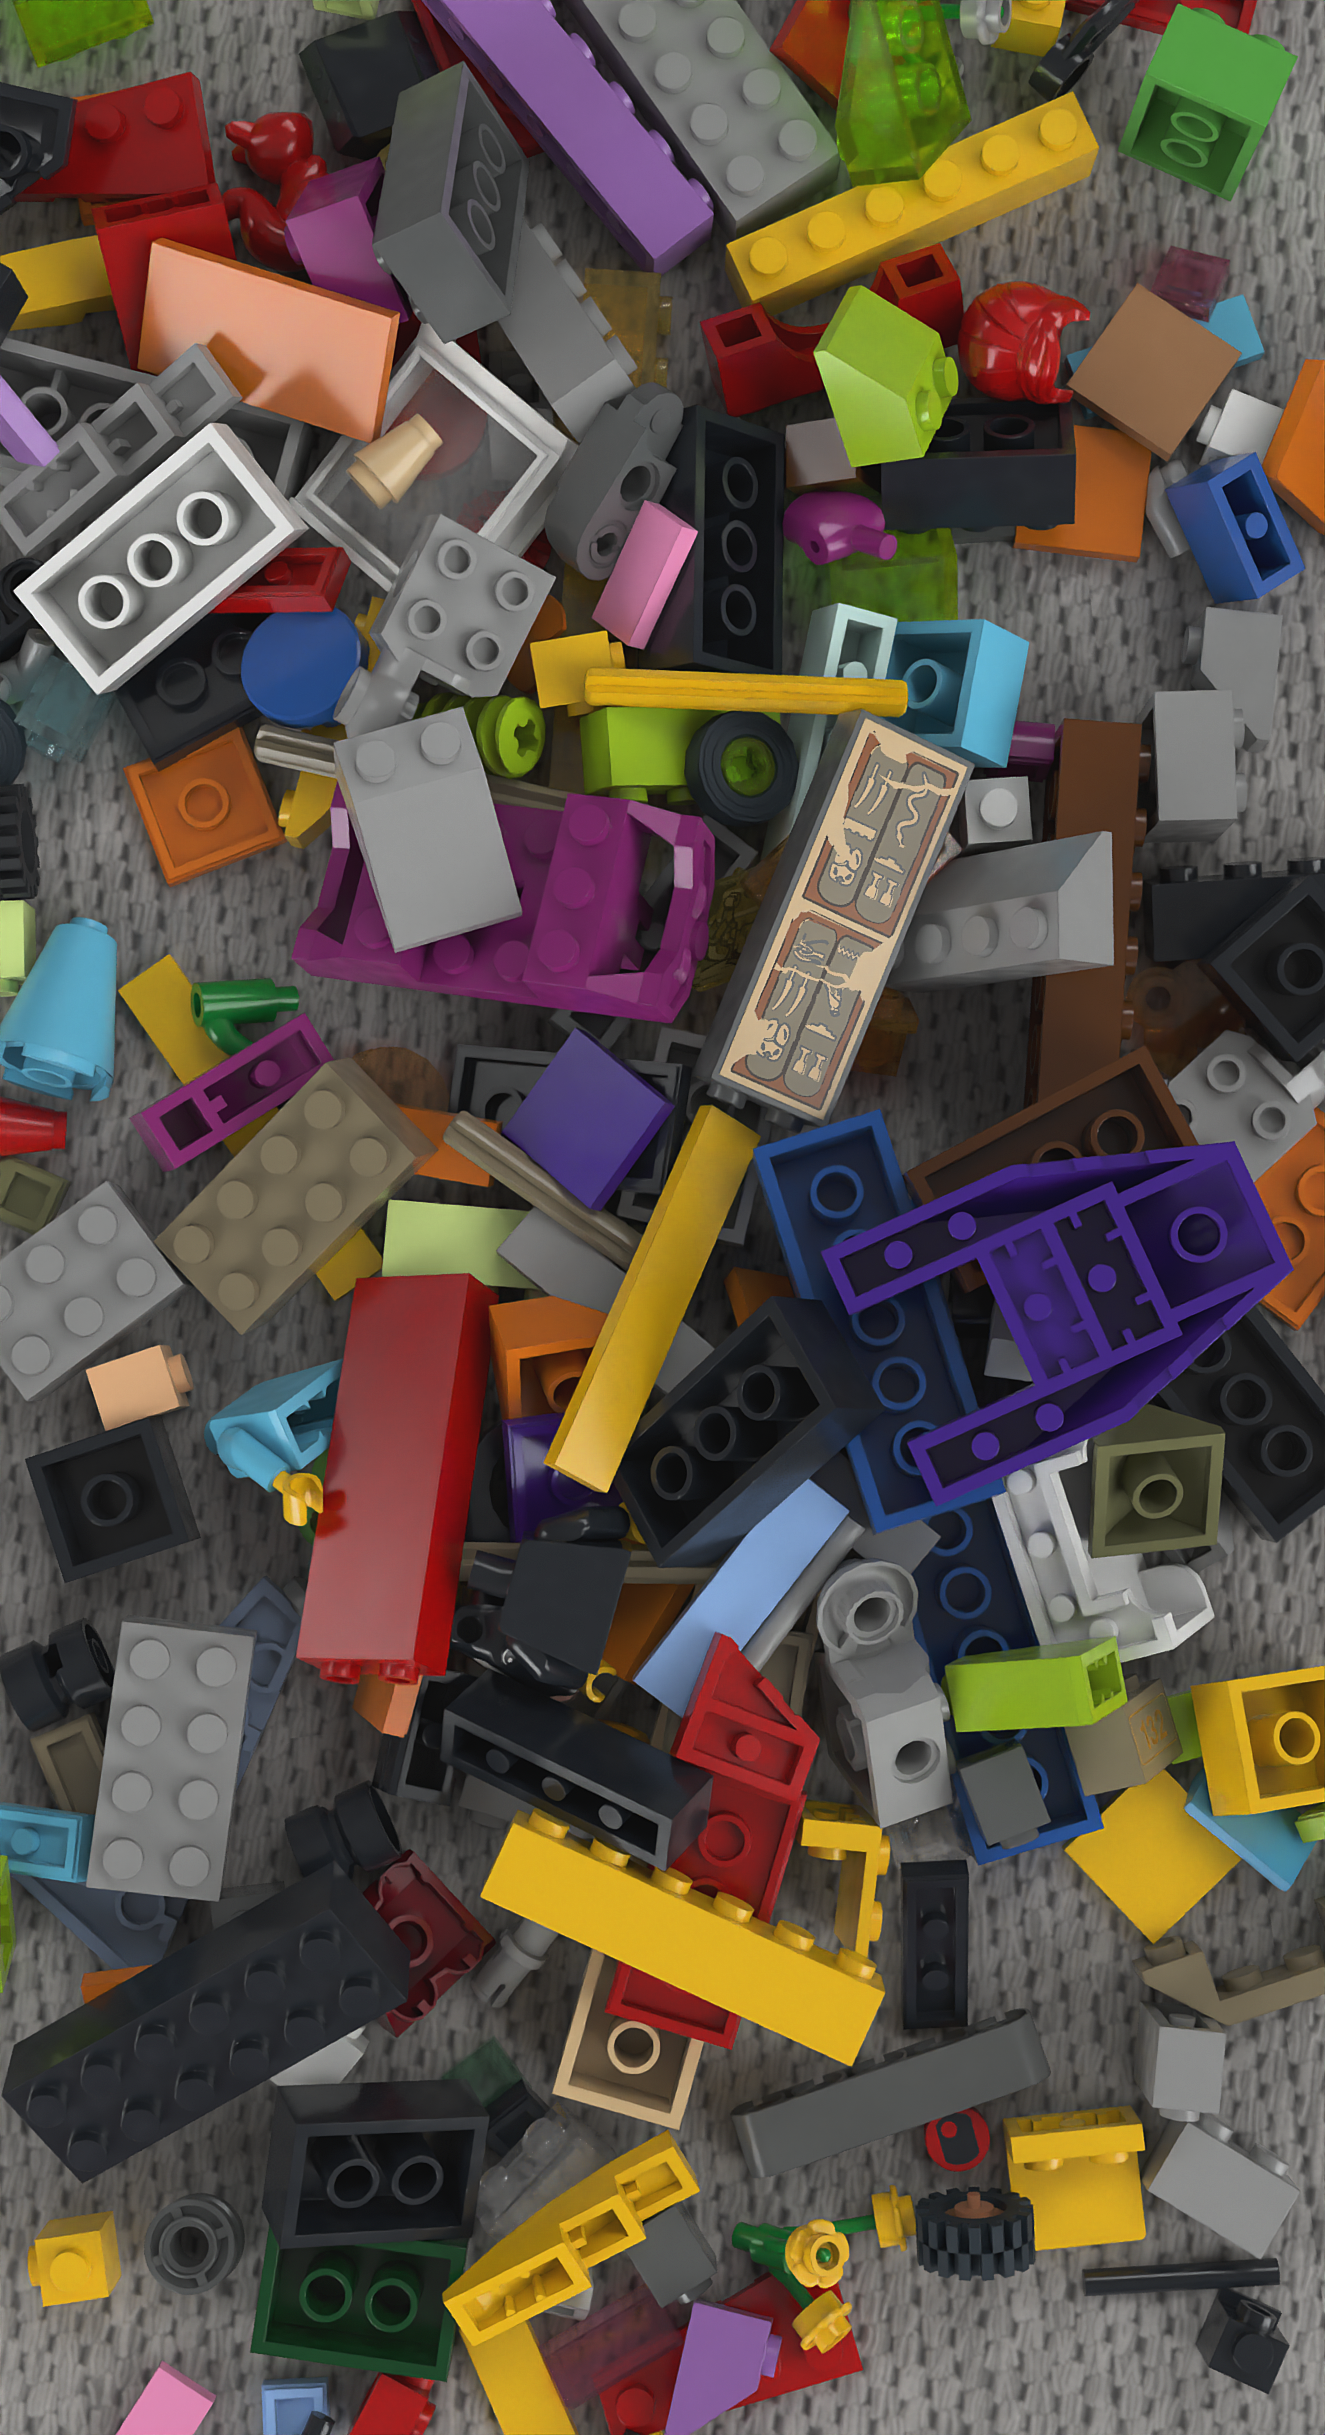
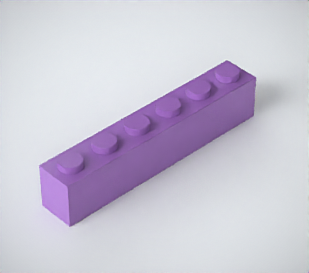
(583, 126)

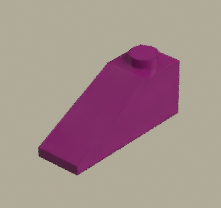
(231, 1093)

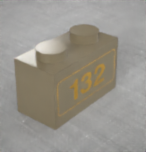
(1129, 1742)

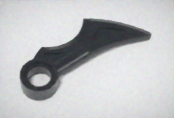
(1074, 52)

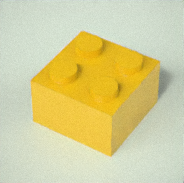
(1263, 1740)

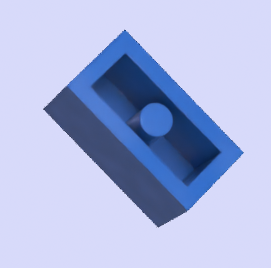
(1235, 528)

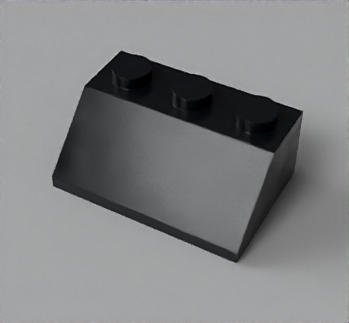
(987, 470)

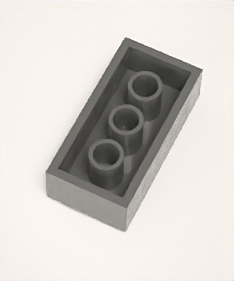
(452, 204)

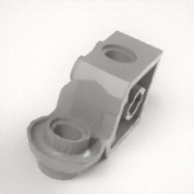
(447, 620)
(1249, 1098)
(878, 1693)

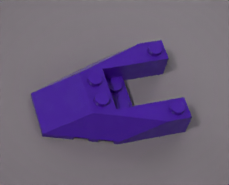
(1104, 1279)

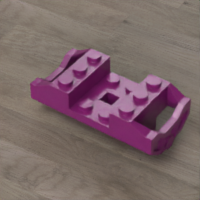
(577, 924)

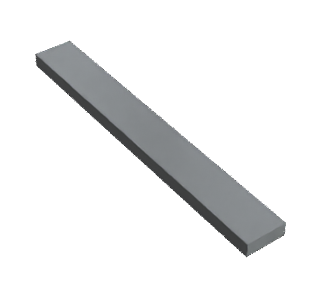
(577, 1272)

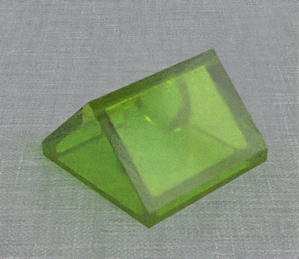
(910, 586)

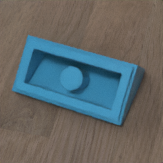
(1263, 1839)

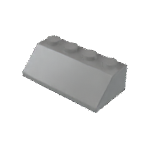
(1011, 917)

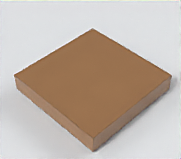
(1152, 372)

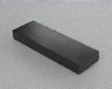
(934, 1944)

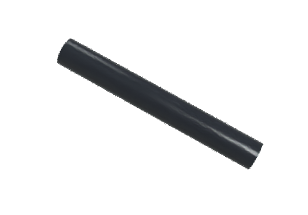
(1181, 2277)

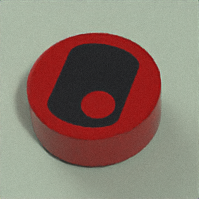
(958, 2140)

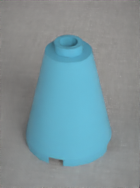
(64, 1016)

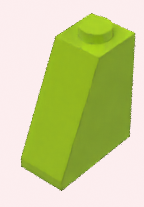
(1036, 1686)

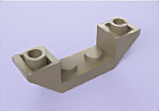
(1183, 1974)

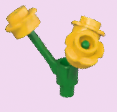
(816, 2256)

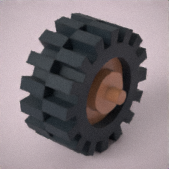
(975, 2233)

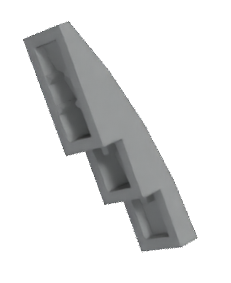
(116, 449)

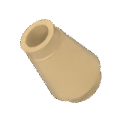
(394, 461)

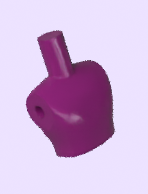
(837, 525)

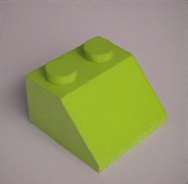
(884, 379)

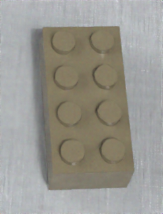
(295, 1194)

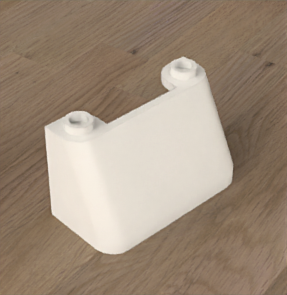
(1083, 1597)

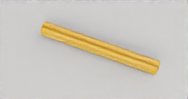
(744, 692)

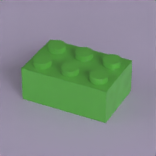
(1206, 100)

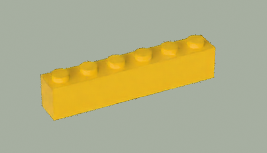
(886, 220)
(685, 1936)

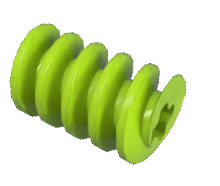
(504, 728)

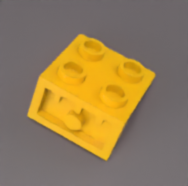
(854, 1837)
(1078, 2175)

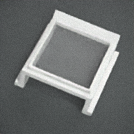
(487, 475)

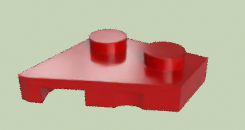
(744, 1726)

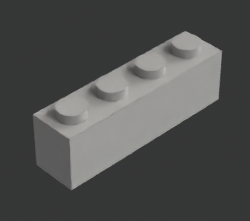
(563, 337)

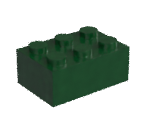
(361, 2305)

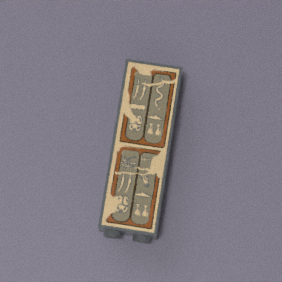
(832, 921)

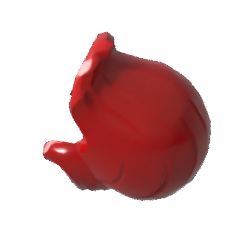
(1013, 341)

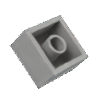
(1193, 767)

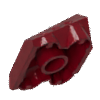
(436, 1930)

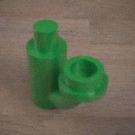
(232, 1002)

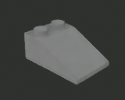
(427, 828)

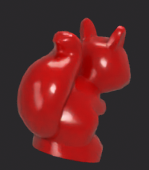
(281, 153)

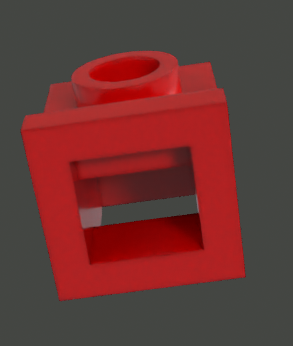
(394, 2407)

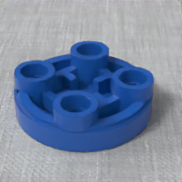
(301, 665)

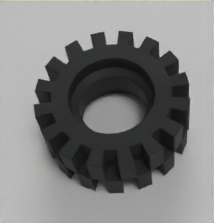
(17, 845)

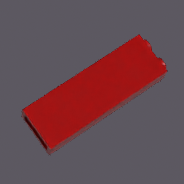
(398, 1479)

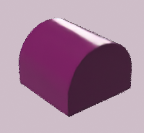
(1029, 753)

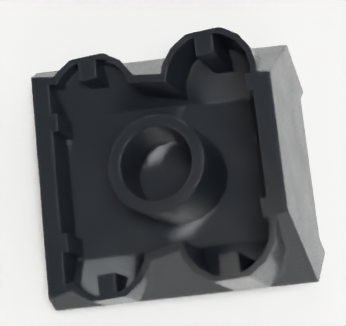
(361, 76)

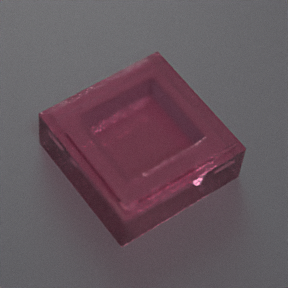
(1191, 281)

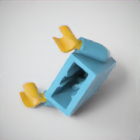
(278, 1431)

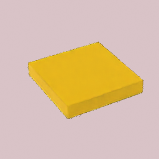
(1152, 1855)

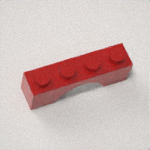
(766, 361)

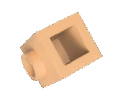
(140, 1386)

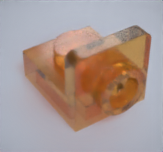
(886, 1034)

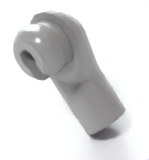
(1159, 509)
(22, 671)

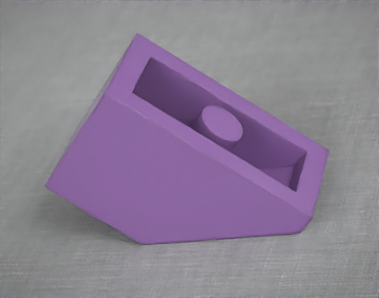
(720, 2363)

